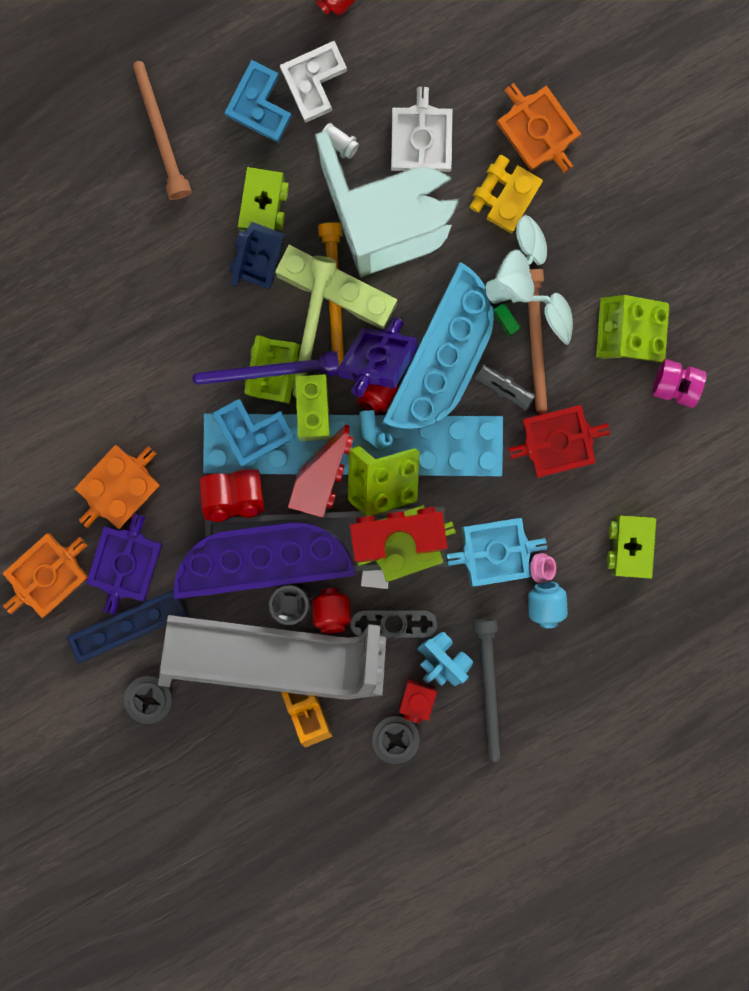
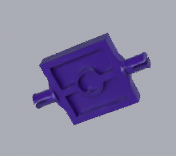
(378, 357)
(124, 563)

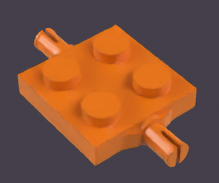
(538, 128)
(117, 486)
(45, 575)

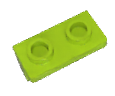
(267, 352)

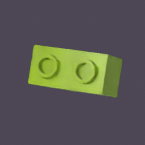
(261, 185)
(312, 408)
(638, 561)

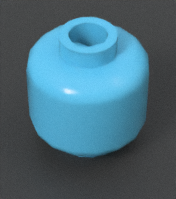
(547, 604)

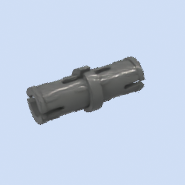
(505, 387)

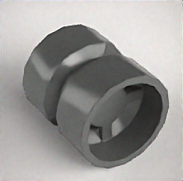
(289, 604)

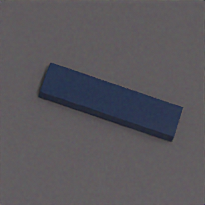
(125, 626)

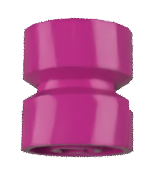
(669, 379)

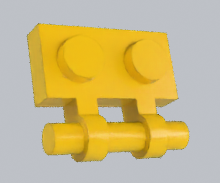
(514, 198)

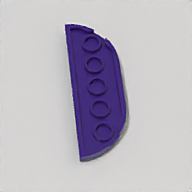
(261, 559)

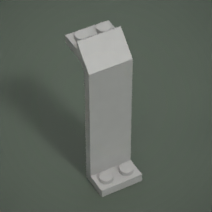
(273, 658)

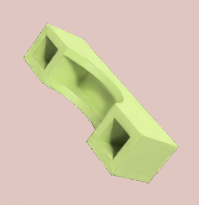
(342, 289)

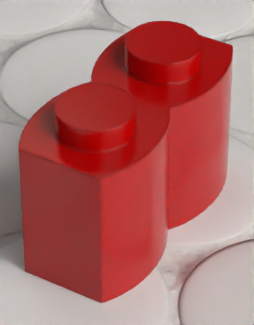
(232, 495)

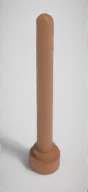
(176, 186)
(537, 344)

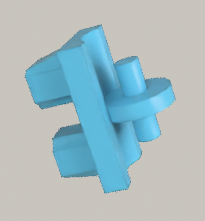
(440, 665)

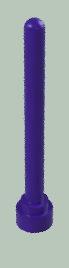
(325, 364)

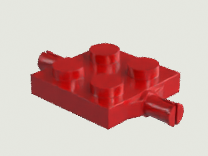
(558, 441)

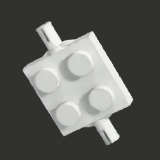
(421, 136)

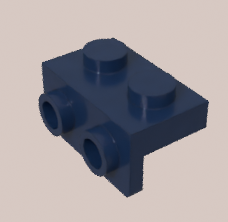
(257, 255)

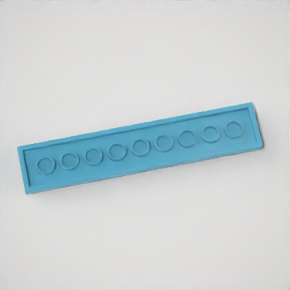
(446, 448)

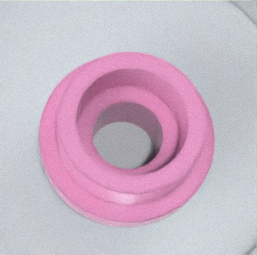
(542, 568)

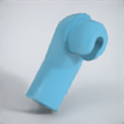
(372, 434)

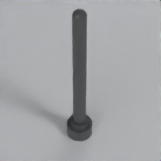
(485, 632)

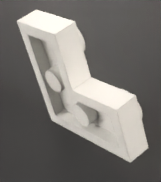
(306, 75)

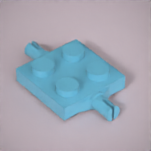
(496, 552)

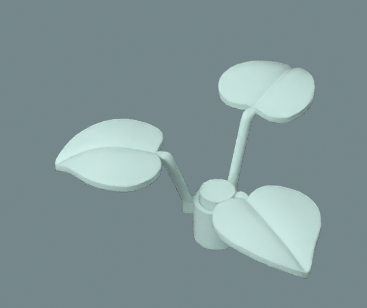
(516, 283)

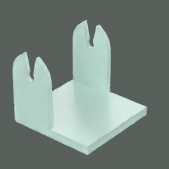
(388, 218)

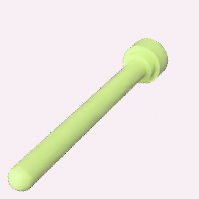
(322, 270)

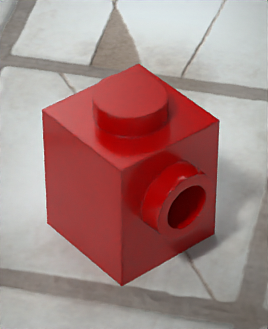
(417, 701)

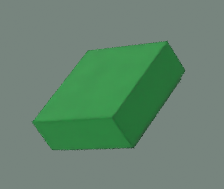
(506, 320)

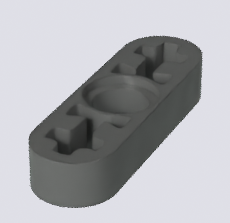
(416, 616)

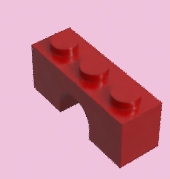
(371, 536)

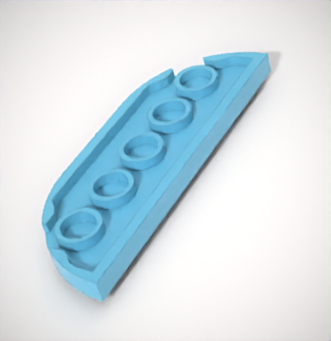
(445, 355)

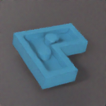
(251, 107)
(252, 440)

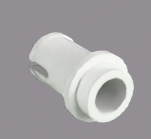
(341, 142)

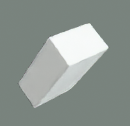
(374, 579)

